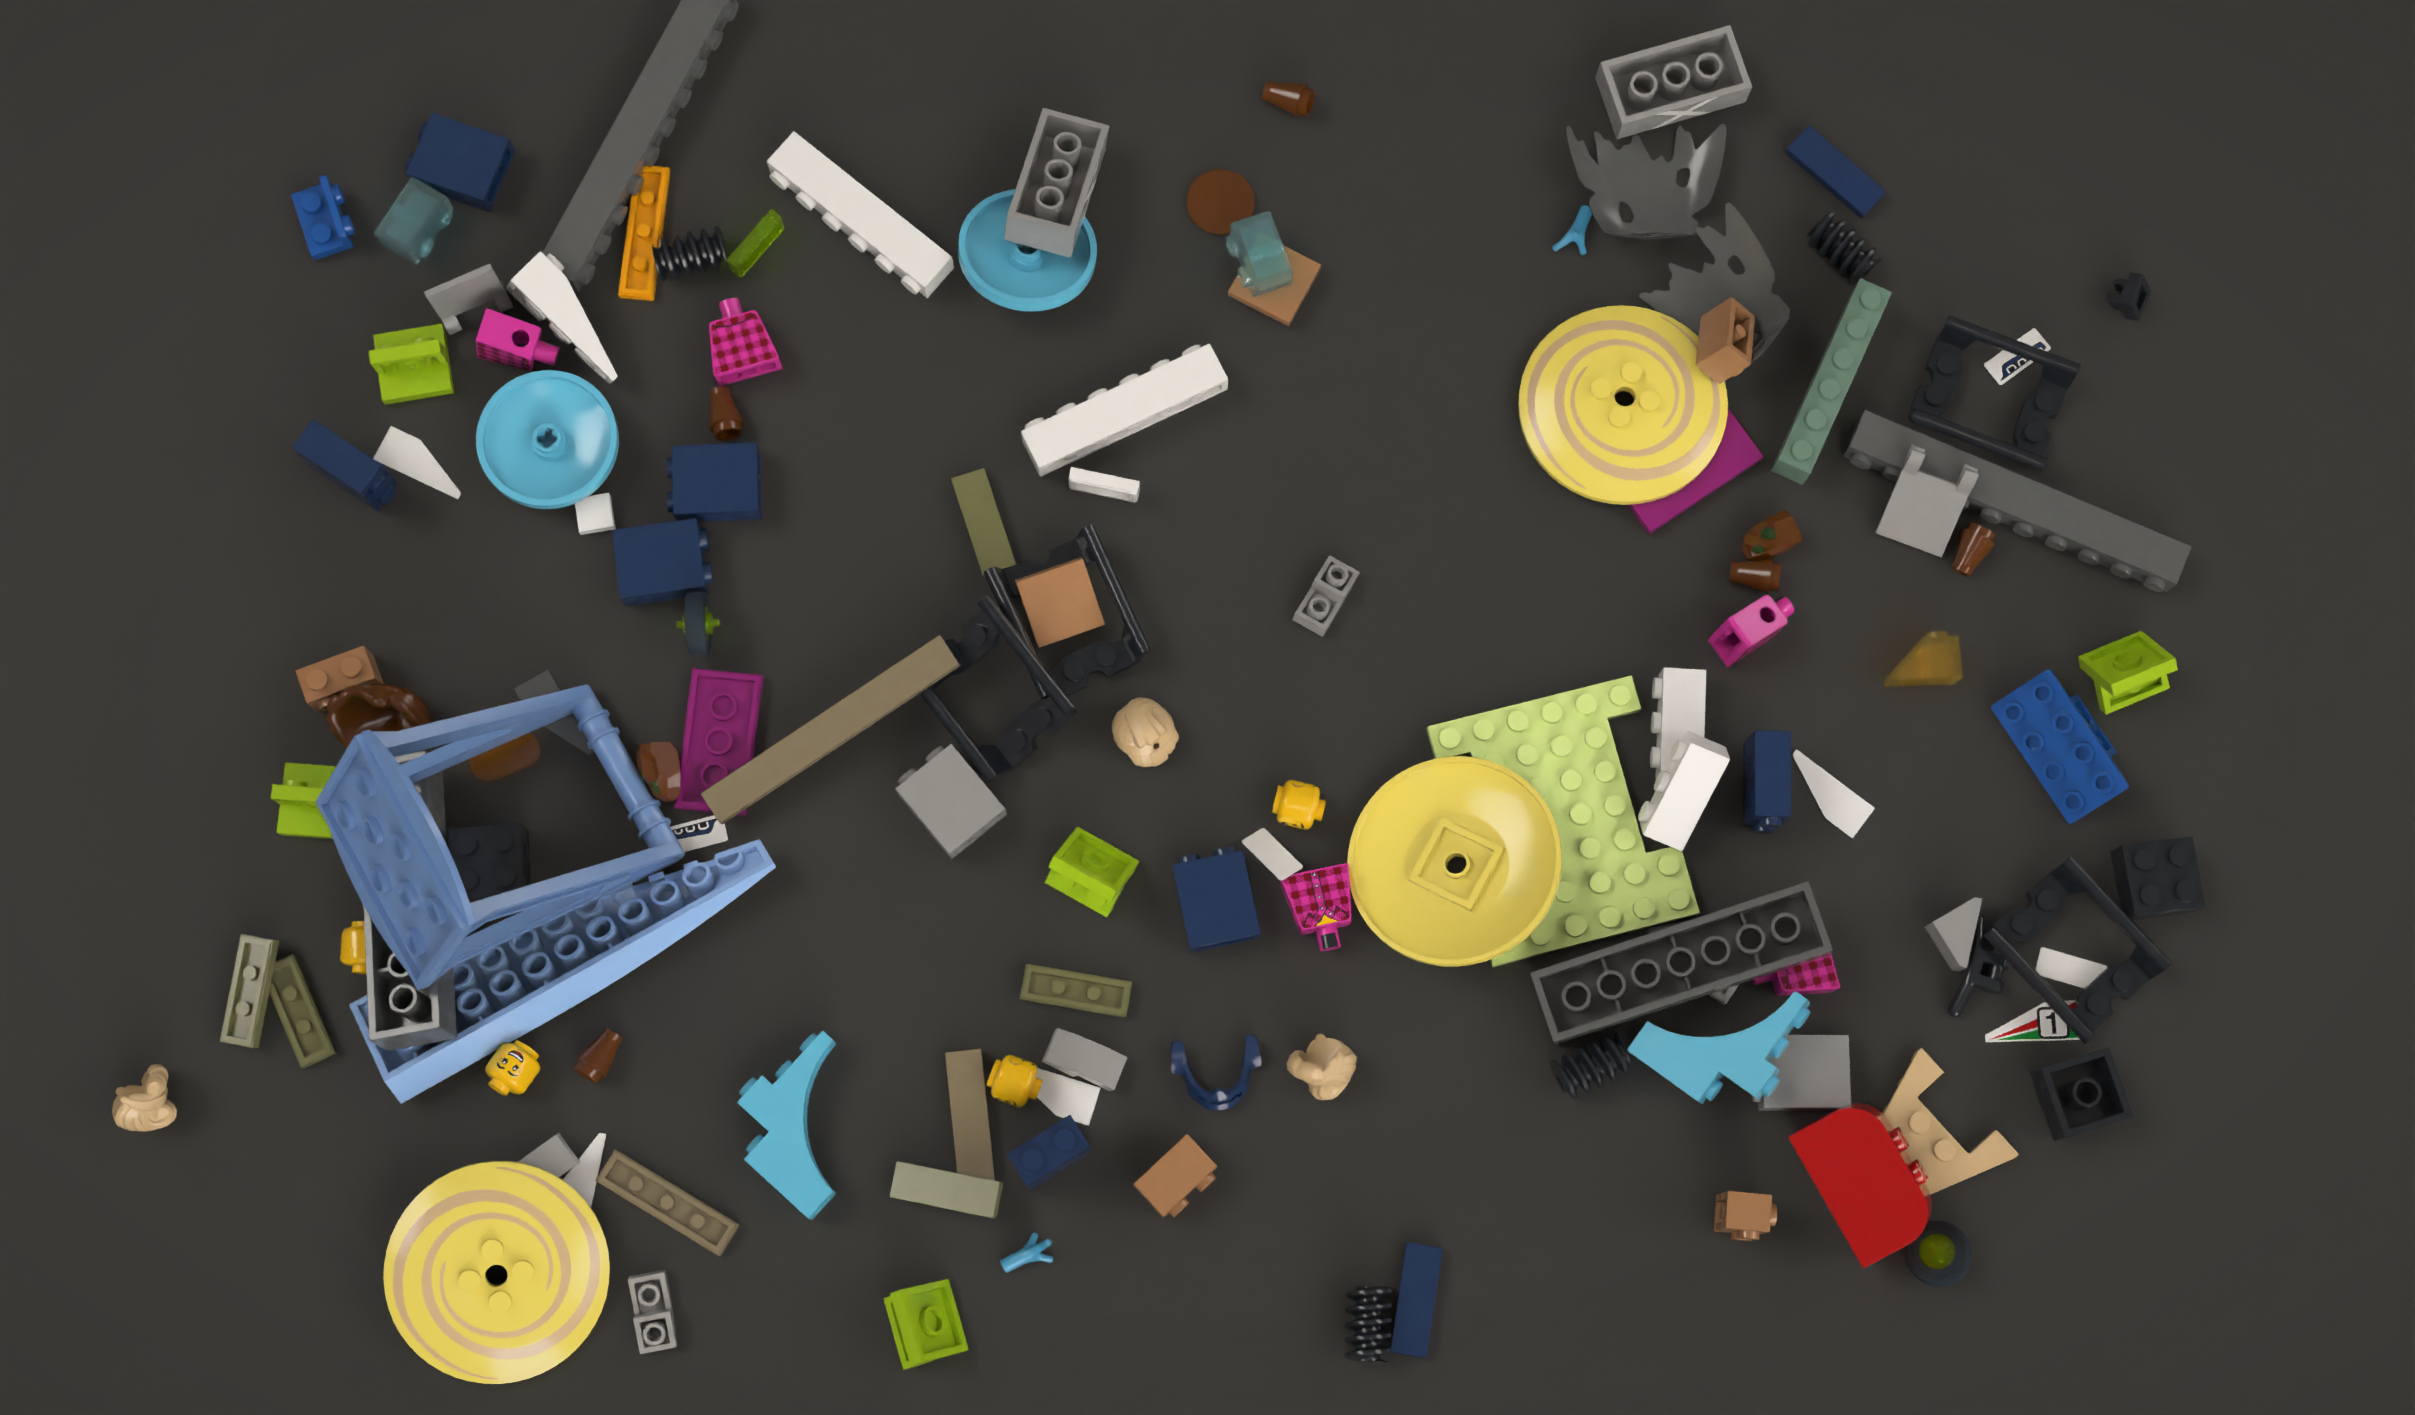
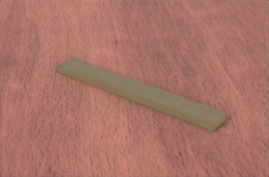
(830, 730)

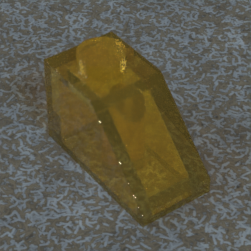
(1930, 662)

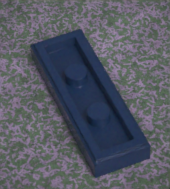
(1835, 172)
(1416, 1300)

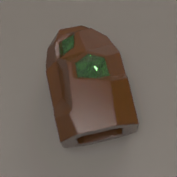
(1771, 537)
(660, 769)

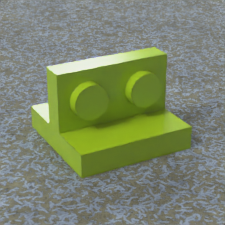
(412, 364)
(2128, 670)
(297, 800)
(1090, 871)
(925, 1323)

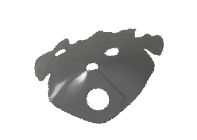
(1648, 185)
(1698, 293)

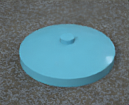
(1016, 273)
(547, 439)

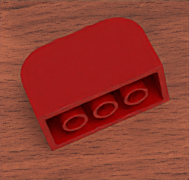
(1866, 1179)

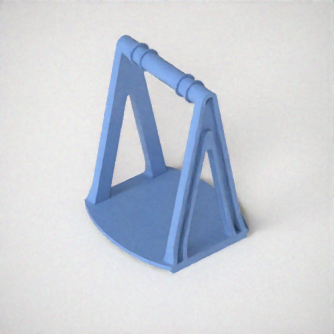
(405, 865)

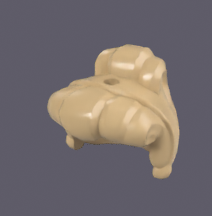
(1145, 732)
(1324, 1066)
(147, 1105)

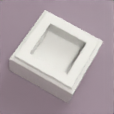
(595, 514)

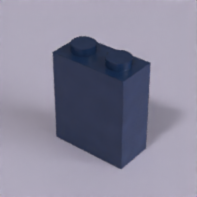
(460, 161)
(345, 465)
(715, 482)
(661, 561)
(1766, 780)
(1216, 899)
(1049, 1152)

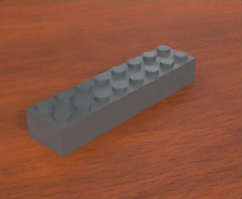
(1682, 963)
(396, 1009)

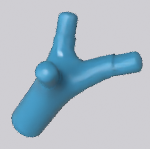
(1577, 231)
(1027, 1254)

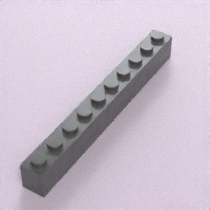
(636, 135)
(2027, 505)

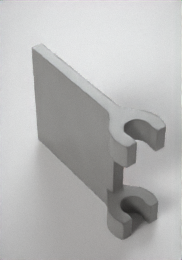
(467, 293)
(1925, 506)

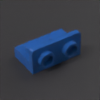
(322, 219)

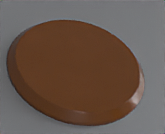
(1218, 200)

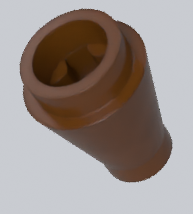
(1291, 97)
(724, 416)
(1972, 548)
(1758, 575)
(597, 1058)

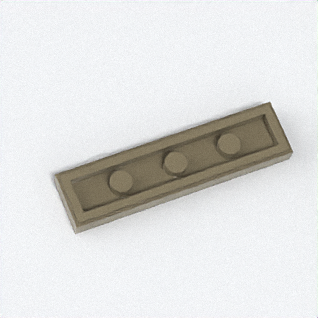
(970, 1113)
(667, 1202)

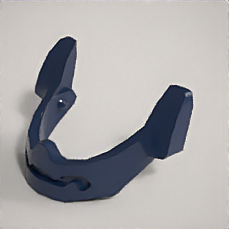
(1218, 1098)

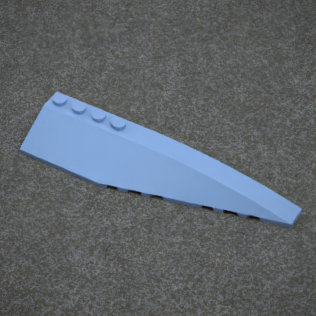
(565, 963)

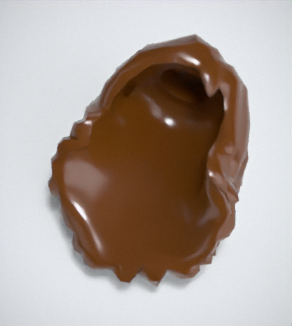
(374, 708)

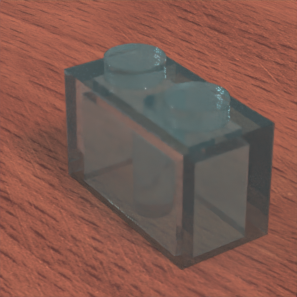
(414, 221)
(1260, 254)

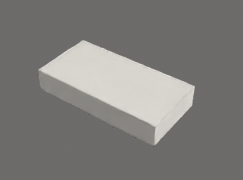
(1104, 484)

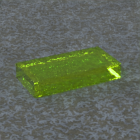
(755, 243)

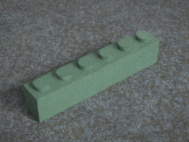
(1831, 381)

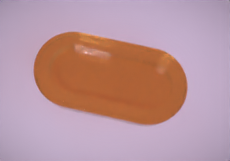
(506, 758)

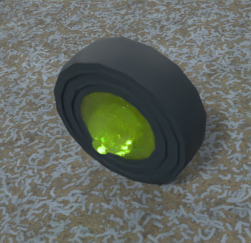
(698, 623)
(1939, 1254)

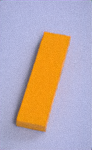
(643, 229)

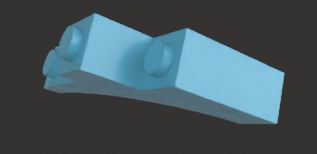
(1743, 1056)
(782, 1109)

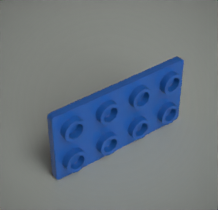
(2061, 745)

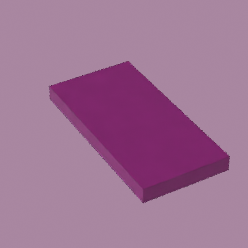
(1731, 459)
(717, 732)

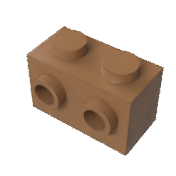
(1725, 340)
(335, 674)
(1176, 1177)
(1744, 1214)

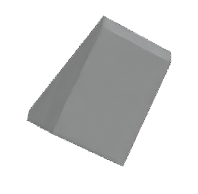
(1955, 933)

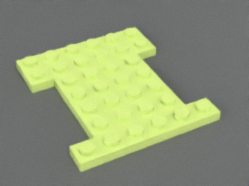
(1572, 762)

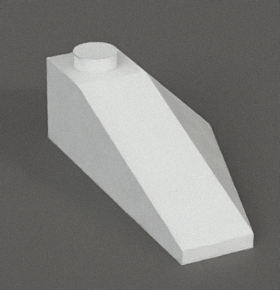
(548, 295)

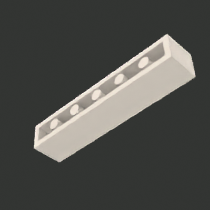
(860, 215)
(1124, 409)

